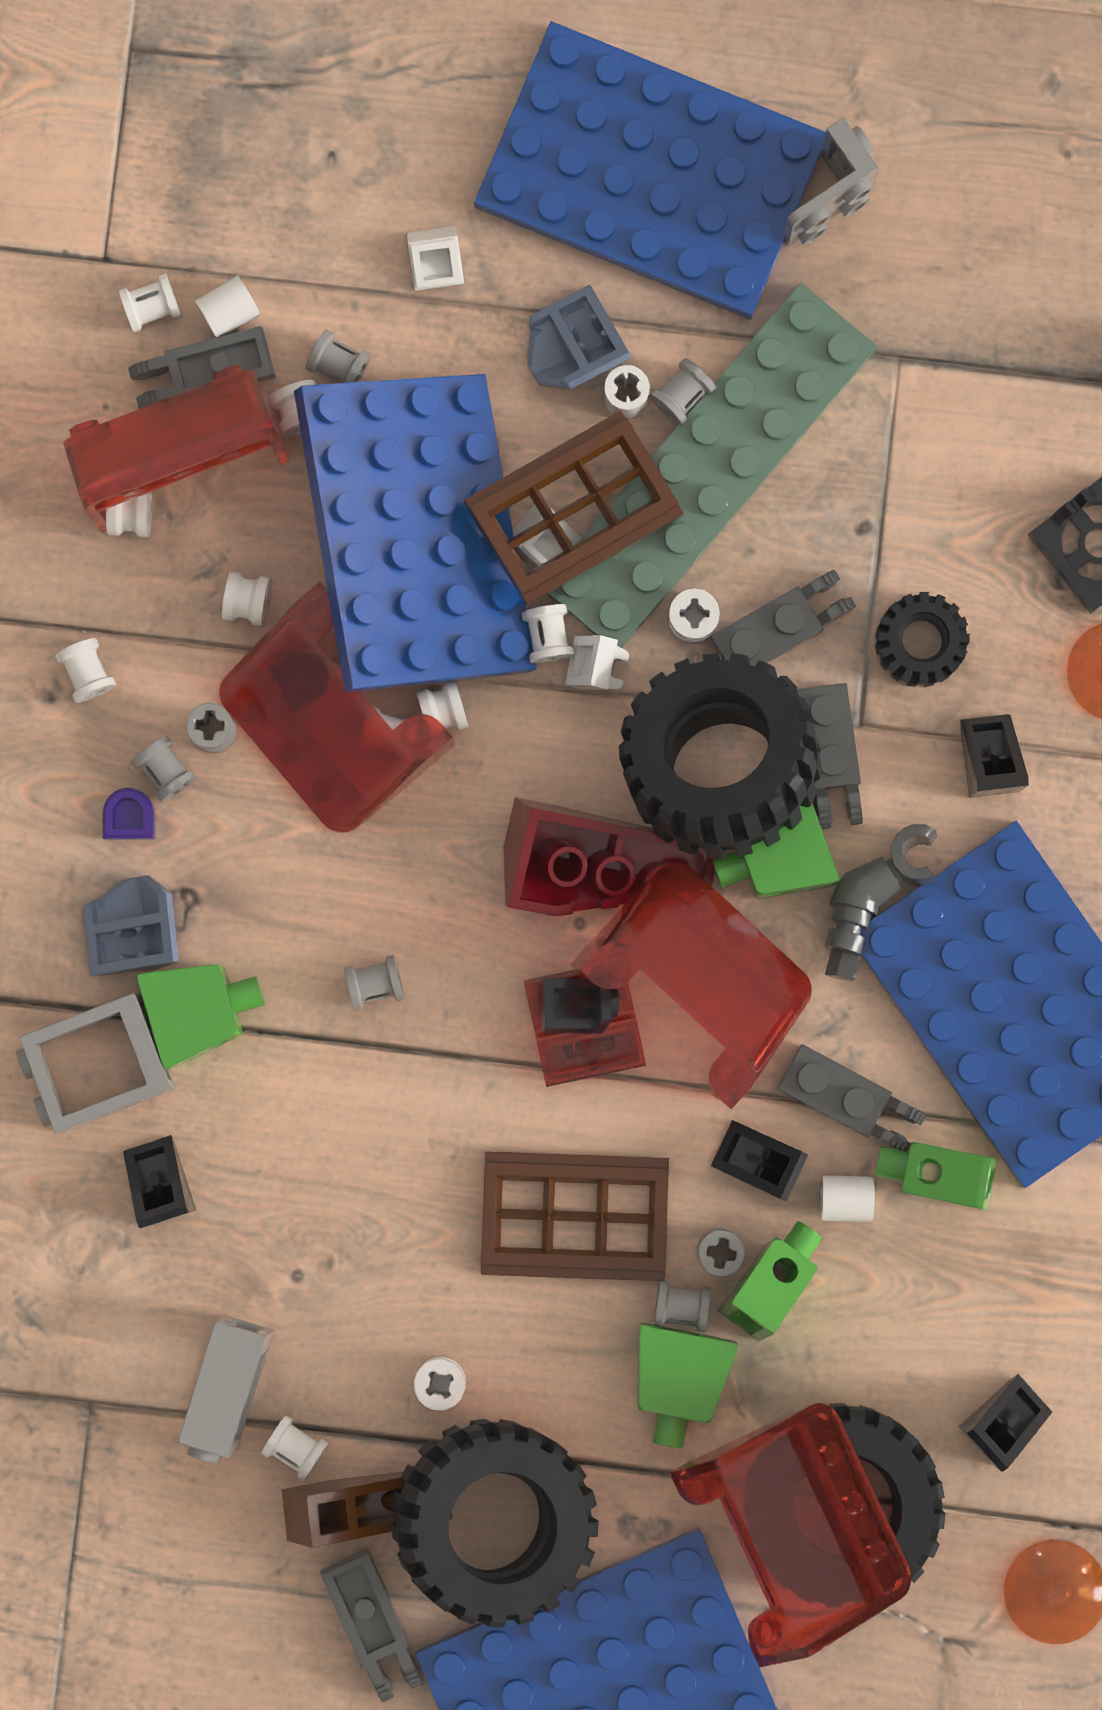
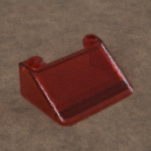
(317, 735)
(709, 965)
(805, 1529)

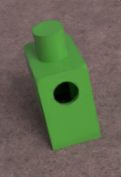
(787, 867)
(195, 1009)
(964, 1176)
(759, 1298)
(680, 1378)

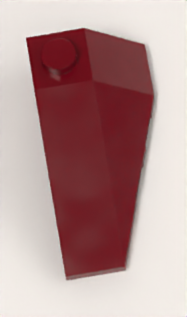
(581, 860)

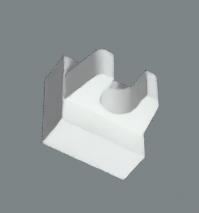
(593, 663)

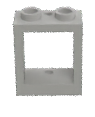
(142, 1039)
(225, 1388)

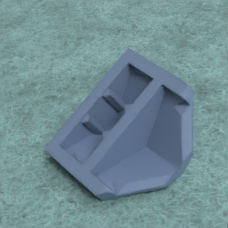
(573, 341)
(131, 928)

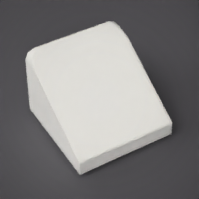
(435, 258)
(544, 545)

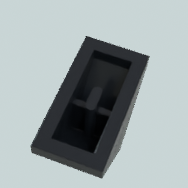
(992, 756)
(759, 1160)
(157, 1182)
(1006, 1422)

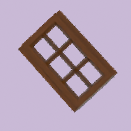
(594, 549)
(567, 1262)

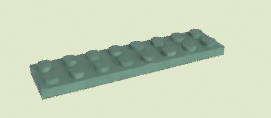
(721, 458)

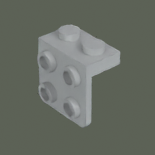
(848, 157)

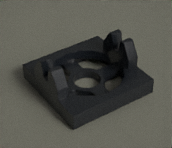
(1049, 541)

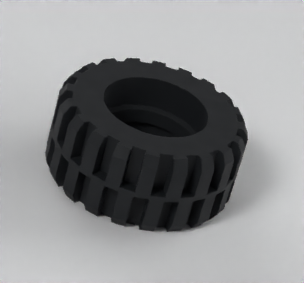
(709, 696)
(910, 1477)
(550, 1559)

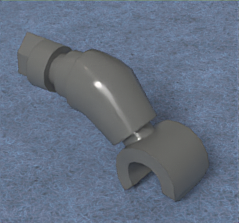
(862, 893)

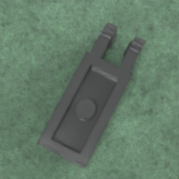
(198, 362)
(781, 623)
(837, 752)
(845, 1096)
(370, 1619)

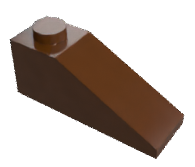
(341, 1509)

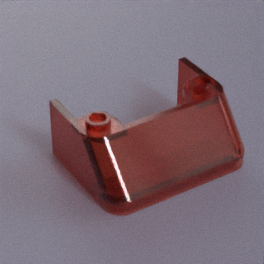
(170, 441)

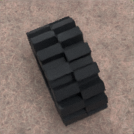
(940, 614)

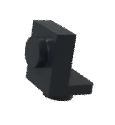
(576, 1006)

